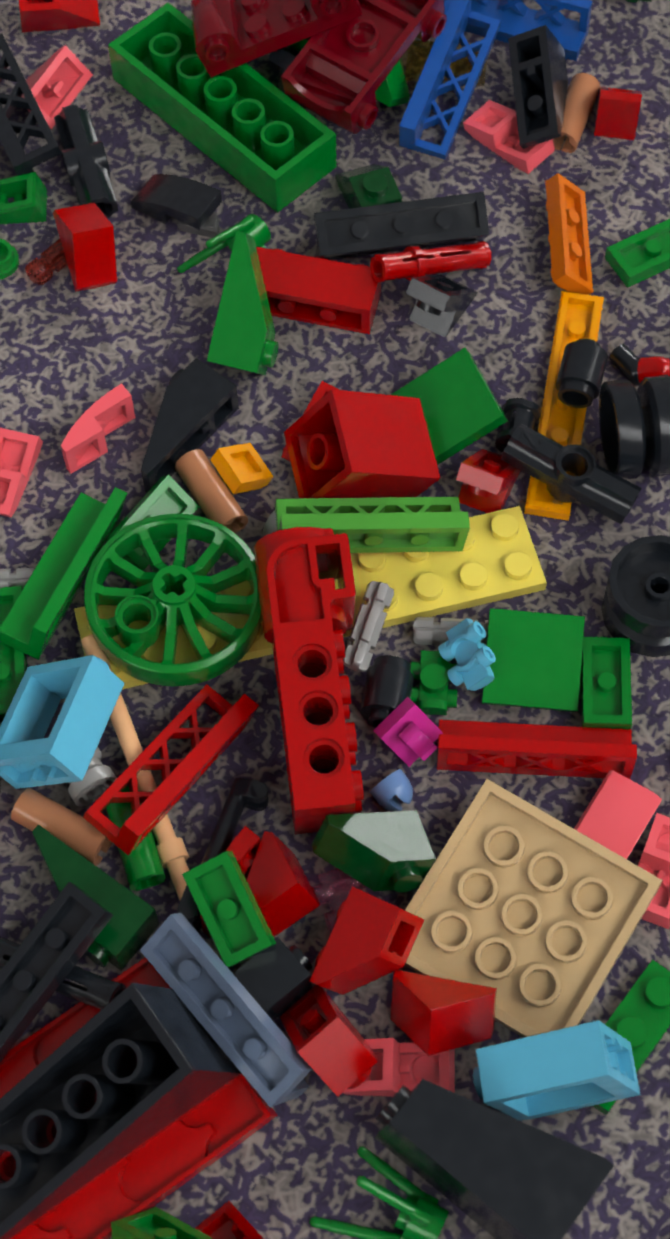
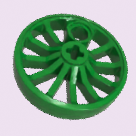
(173, 598)

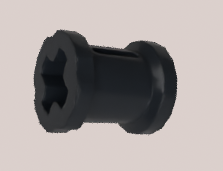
(526, 413)

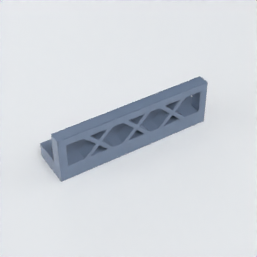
(227, 1011)

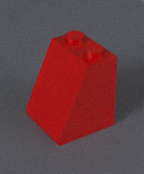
(362, 447)

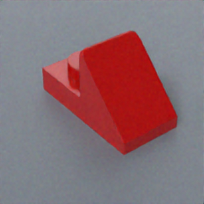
(486, 481)

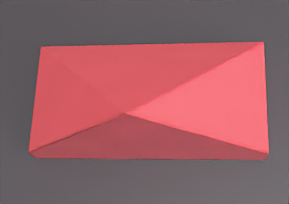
(58, 83)

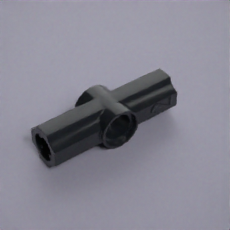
(85, 159)
(591, 485)

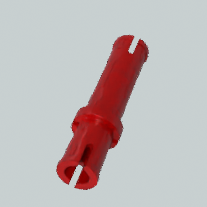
(422, 262)

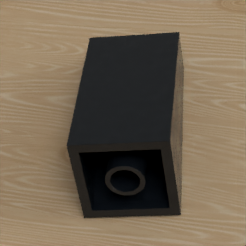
(489, 1164)

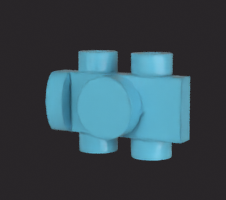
(471, 655)

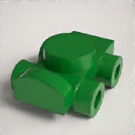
(433, 692)

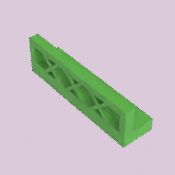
(409, 525)

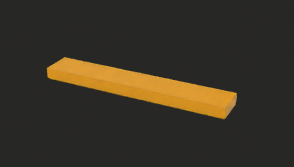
(576, 319)

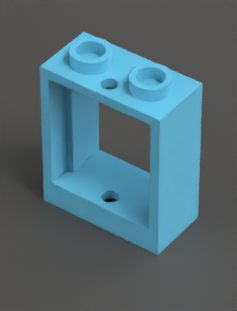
(65, 756)
(556, 1071)

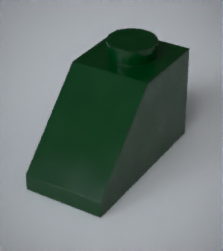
(368, 186)
(377, 848)

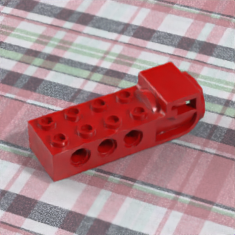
(306, 628)

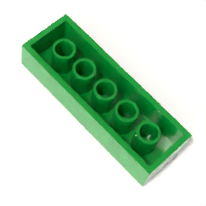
(230, 117)

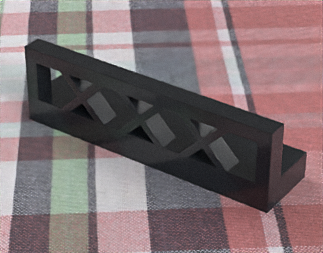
(12, 144)
(401, 225)

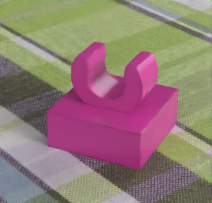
(409, 732)

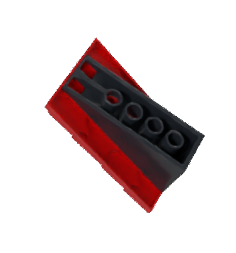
(115, 1112)

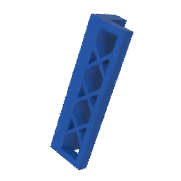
(518, 18)
(434, 72)

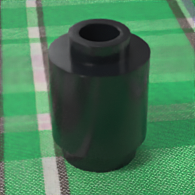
(581, 373)
(385, 688)

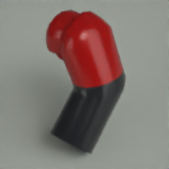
(638, 368)

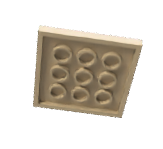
(527, 912)

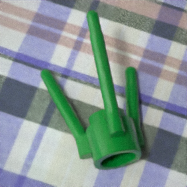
(250, 224)
(419, 1213)

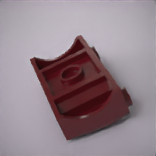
(244, 30)
(349, 62)

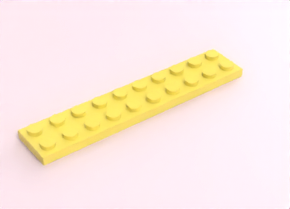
(492, 567)

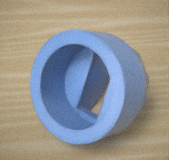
(393, 785)

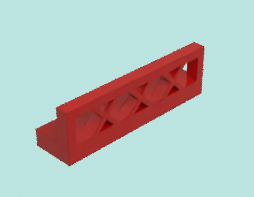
(535, 749)
(184, 774)

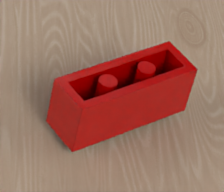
(319, 290)

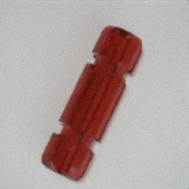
(51, 259)

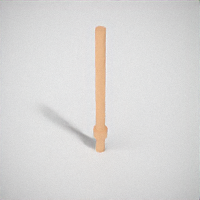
(170, 848)

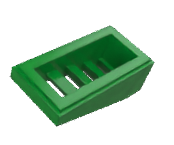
(22, 210)

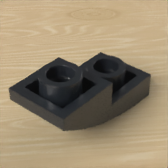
(178, 198)

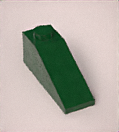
(132, 917)

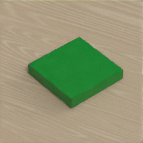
(455, 404)
(535, 659)

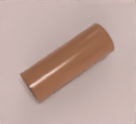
(578, 106)
(210, 490)
(68, 826)

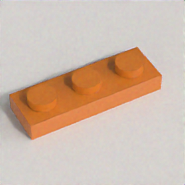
(568, 236)

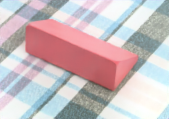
(618, 813)

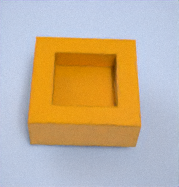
(241, 468)

